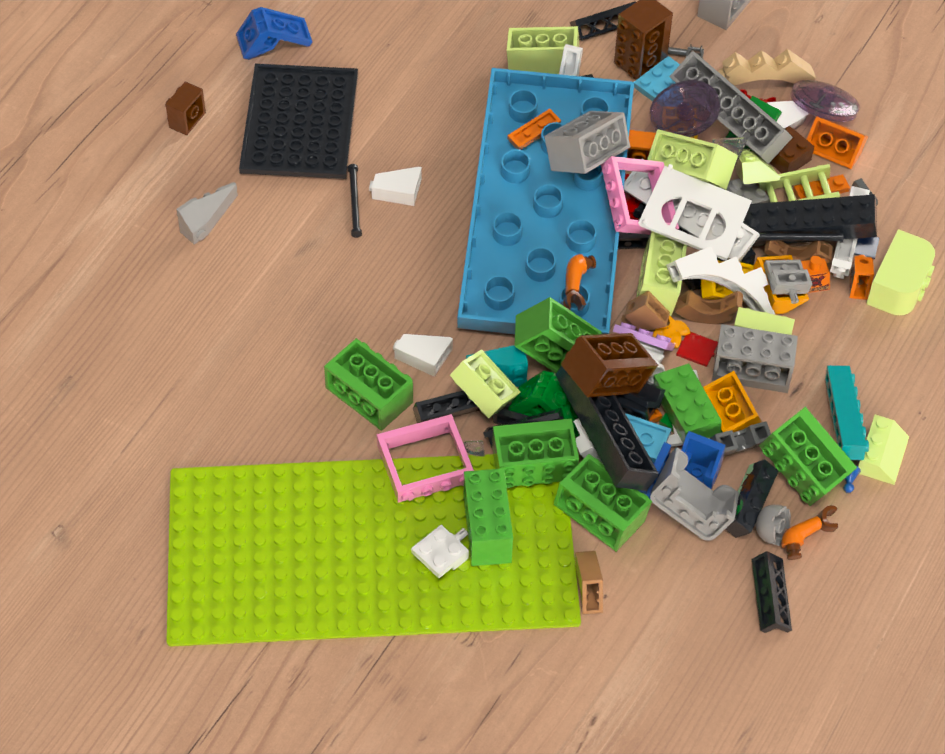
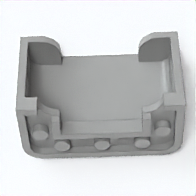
(691, 501)

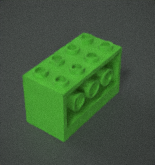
(549, 332)
(369, 384)
(535, 451)
(807, 456)
(599, 506)
(488, 517)

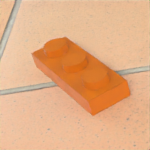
(532, 130)
(836, 184)

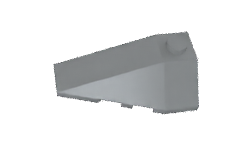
(200, 215)

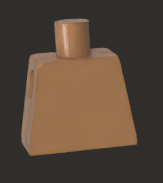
(646, 312)

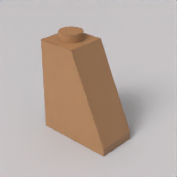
(589, 582)

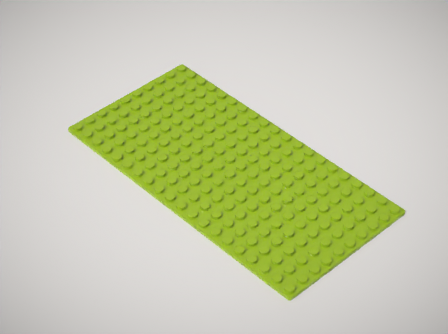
(332, 558)

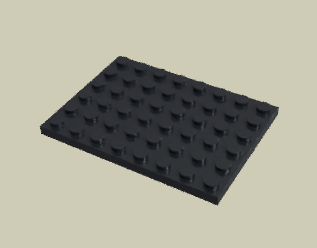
(299, 121)

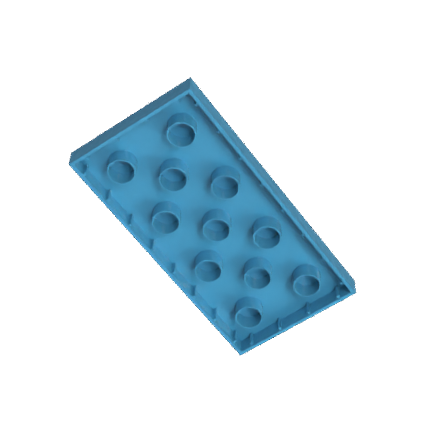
(537, 218)

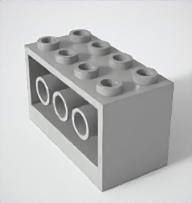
(721, 12)
(587, 141)
(756, 356)

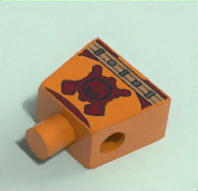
(861, 269)
(818, 273)

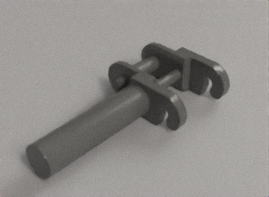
(685, 52)

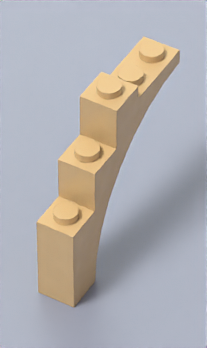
(761, 66)

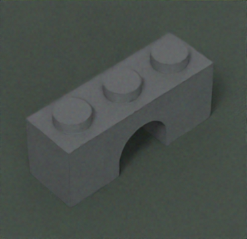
(744, 439)

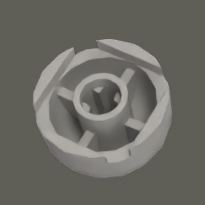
(772, 523)

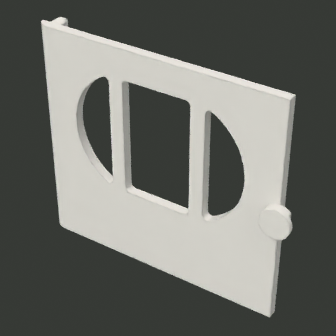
(681, 186)

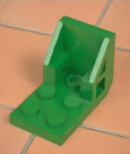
(542, 395)

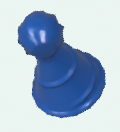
(849, 487)

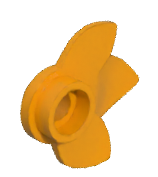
(674, 331)

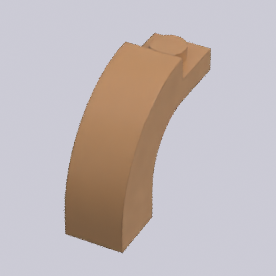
(802, 253)
(708, 311)

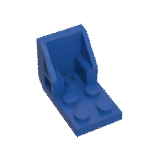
(277, 25)
(704, 458)

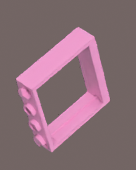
(617, 197)
(416, 433)

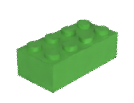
(687, 403)

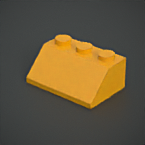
(779, 302)
(732, 403)

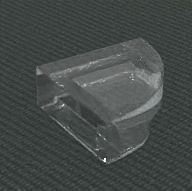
(475, 447)

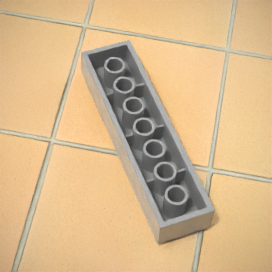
(736, 109)

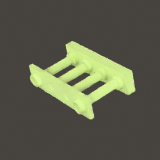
(802, 177)

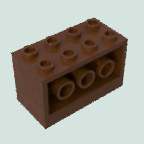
(642, 37)
(609, 364)

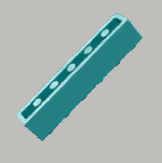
(846, 411)

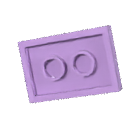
(645, 336)

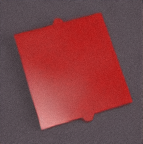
(697, 349)

